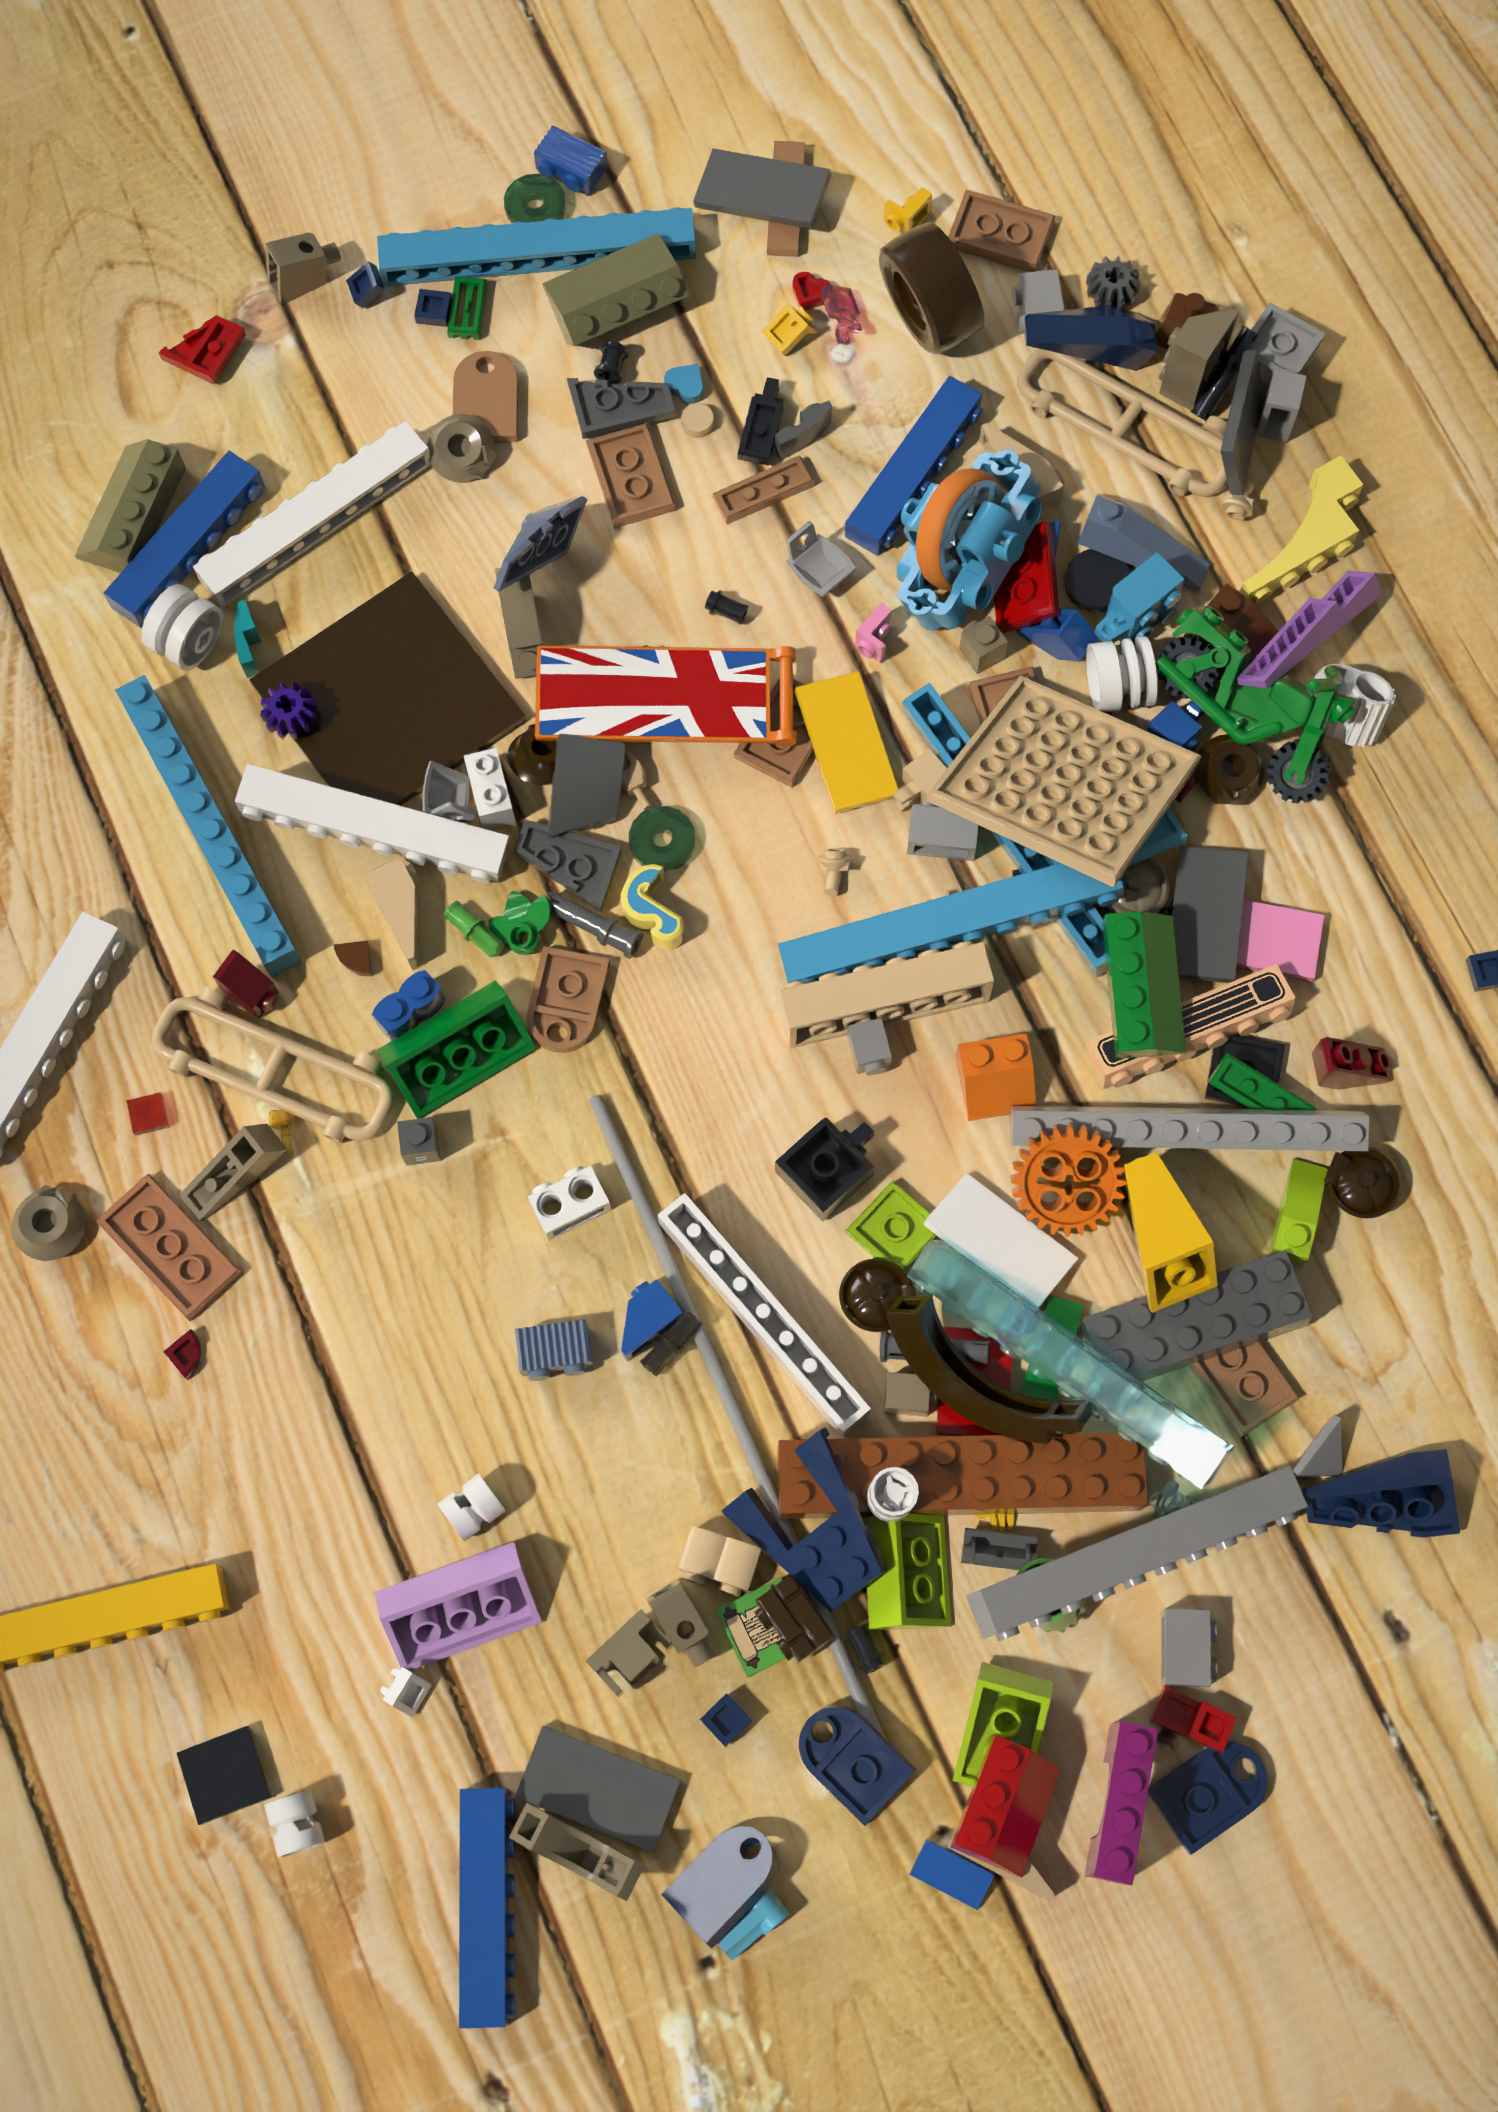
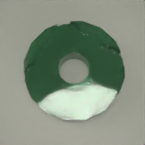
(531, 188)
(662, 820)

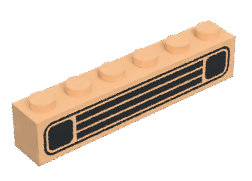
(1207, 1023)

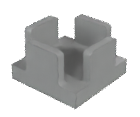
(1284, 342)

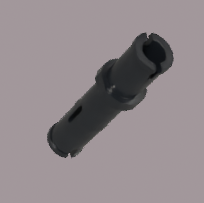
(1224, 373)

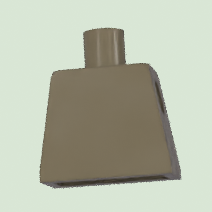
(298, 265)
(672, 1607)

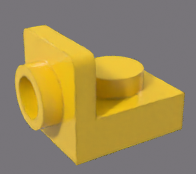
(911, 214)
(789, 328)

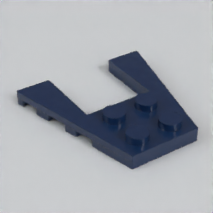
(834, 1557)

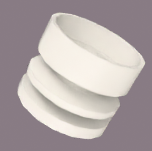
(1126, 674)

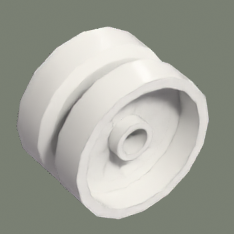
(182, 627)

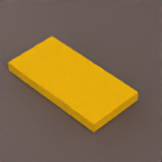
(846, 742)

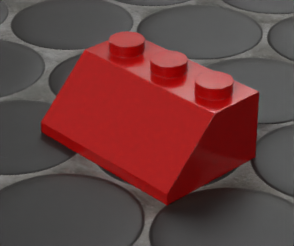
(1006, 1806)

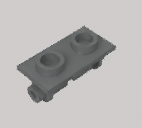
(998, 1549)

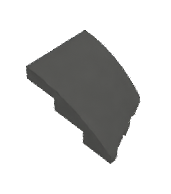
(585, 783)

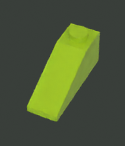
(1299, 1212)

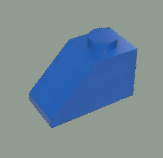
(1061, 636)
(647, 1316)

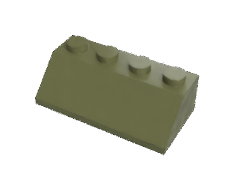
(615, 290)
(132, 504)

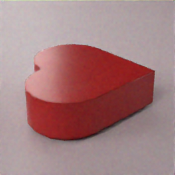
(807, 290)

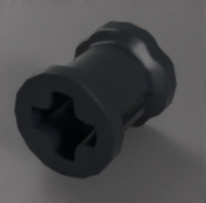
(611, 362)

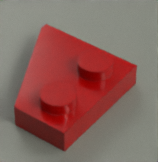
(206, 348)

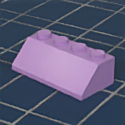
(457, 1607)

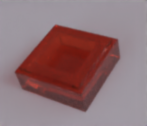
(147, 1113)

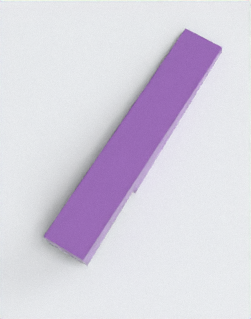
(1311, 627)

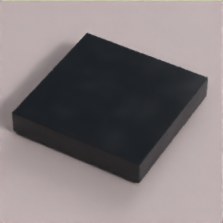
(1259, 1054)
(223, 1775)

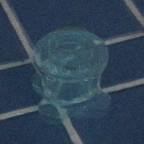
(1169, 1500)

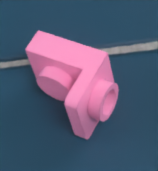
(872, 632)

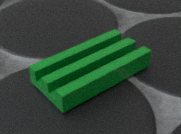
(464, 330)

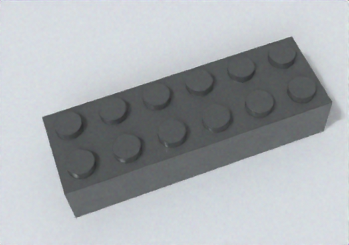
(1244, 1309)

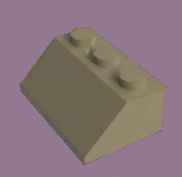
(1195, 355)

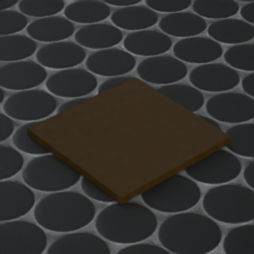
(393, 695)

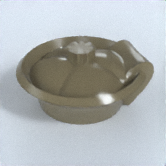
(461, 448)
(1144, 888)
(48, 1224)

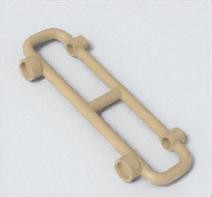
(1180, 479)
(211, 1006)

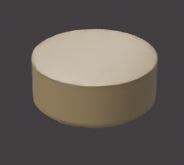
(697, 420)

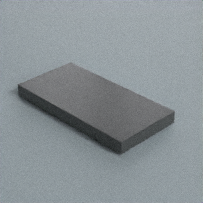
(762, 188)
(1242, 422)
(1208, 912)
(598, 1789)

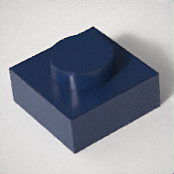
(365, 284)
(433, 307)
(1483, 970)
(726, 1720)

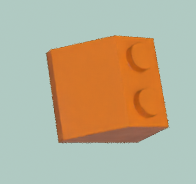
(996, 1075)

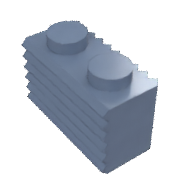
(554, 1349)

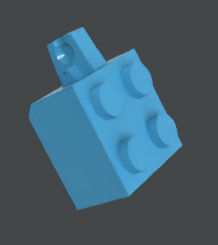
(1141, 601)

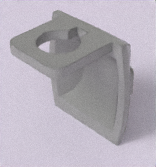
(819, 561)
(446, 793)

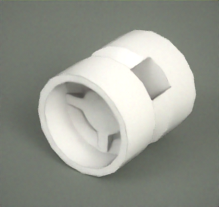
(892, 1494)
(471, 1507)
(298, 1810)

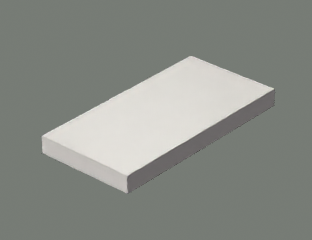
(1000, 1240)

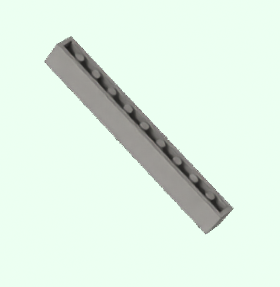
(1199, 1127)
(1135, 1552)

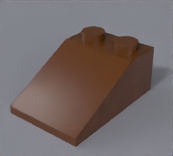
(1245, 617)

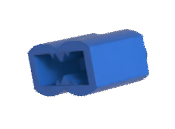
(415, 1002)

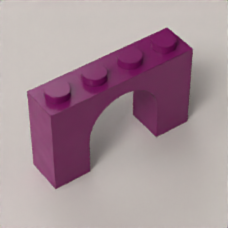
(1116, 1846)

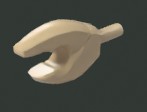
(635, 780)

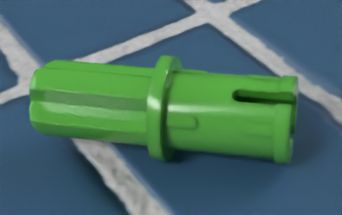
(474, 929)

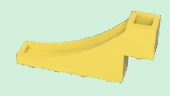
(1321, 536)

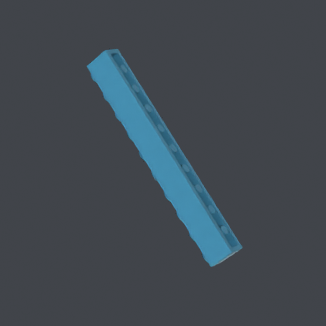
(527, 246)
(946, 740)
(208, 826)
(946, 921)

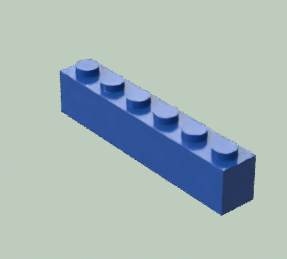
(914, 465)
(185, 537)
(485, 1908)

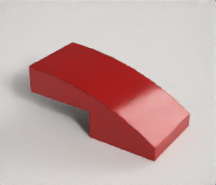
(1193, 1719)

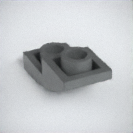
(813, 423)

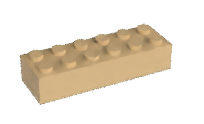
(892, 992)

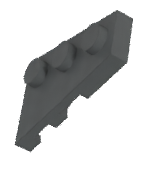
(615, 407)
(571, 860)

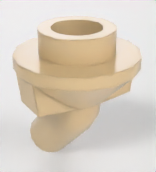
(1239, 506)
(835, 862)

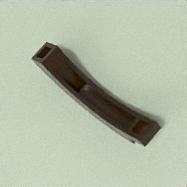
(969, 1391)

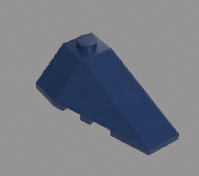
(1094, 334)
(1398, 1494)

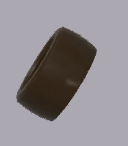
(931, 288)

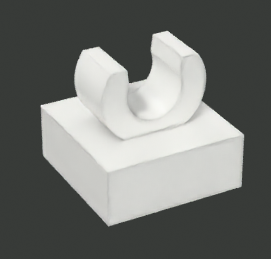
(406, 1691)

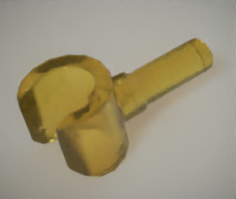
(282, 1120)

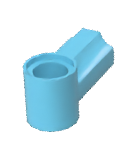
(757, 1921)

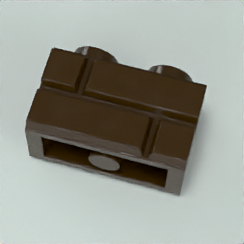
(793, 1619)

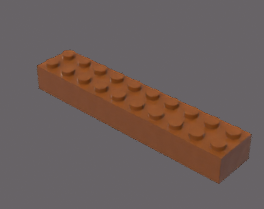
(978, 1474)

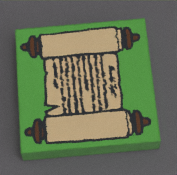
(751, 1641)

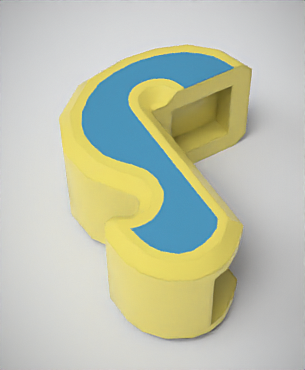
(648, 914)

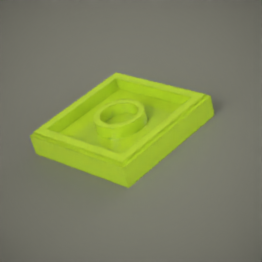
(892, 1227)

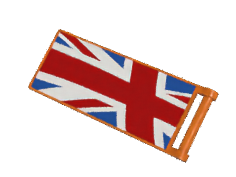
(662, 694)

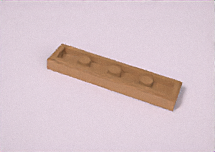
(784, 238)

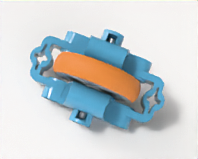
(966, 537)

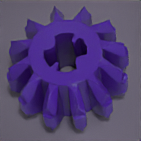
(275, 710)

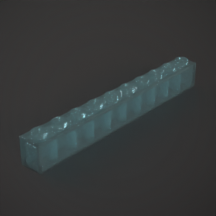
(1070, 1363)

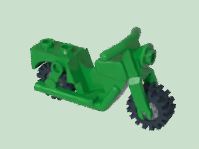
(1255, 713)

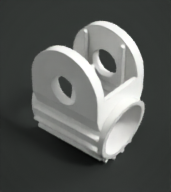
(1373, 705)

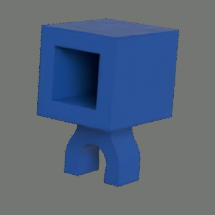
(1178, 725)

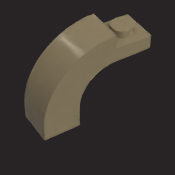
(521, 625)
(576, 1851)

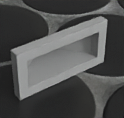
(1323, 1454)

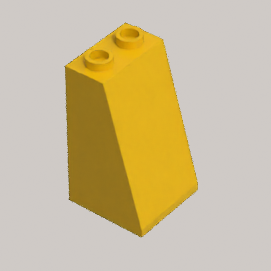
(1170, 1238)

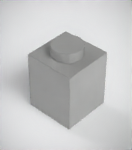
(869, 1047)

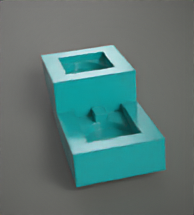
(245, 635)

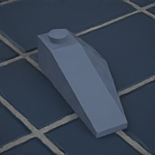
(1132, 538)
(541, 540)

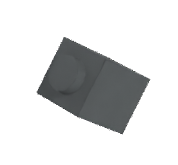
(419, 1141)

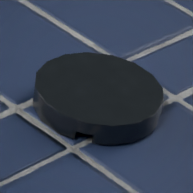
(1092, 579)

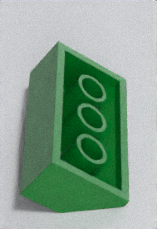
(1143, 985)
(456, 1049)

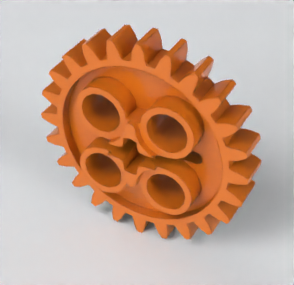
(1069, 1149)

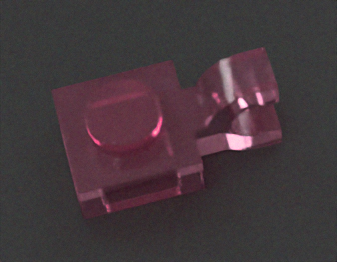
(841, 306)

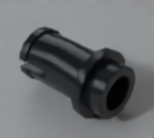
(726, 607)
(865, 1649)

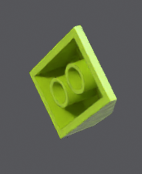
(1005, 1706)

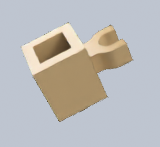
(919, 779)

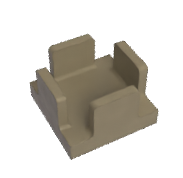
(628, 1652)

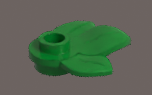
(520, 918)

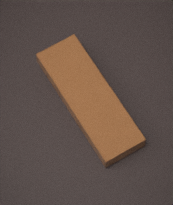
(763, 489)

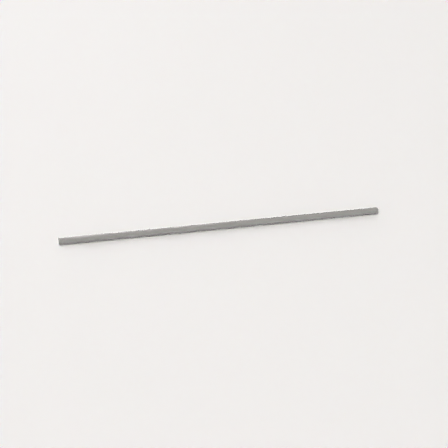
(724, 1391)

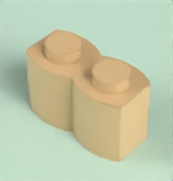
(719, 1560)

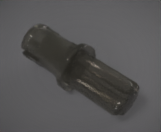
(671, 1343)

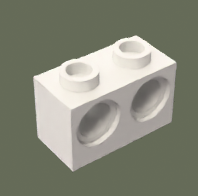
(489, 789)
(573, 1210)

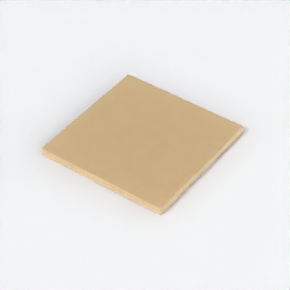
(1065, 780)

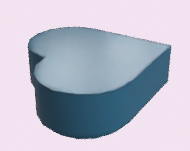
(685, 382)

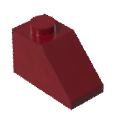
(246, 985)

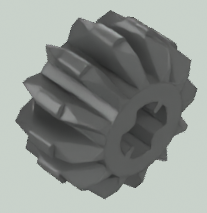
(1113, 283)

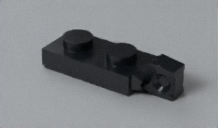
(761, 425)

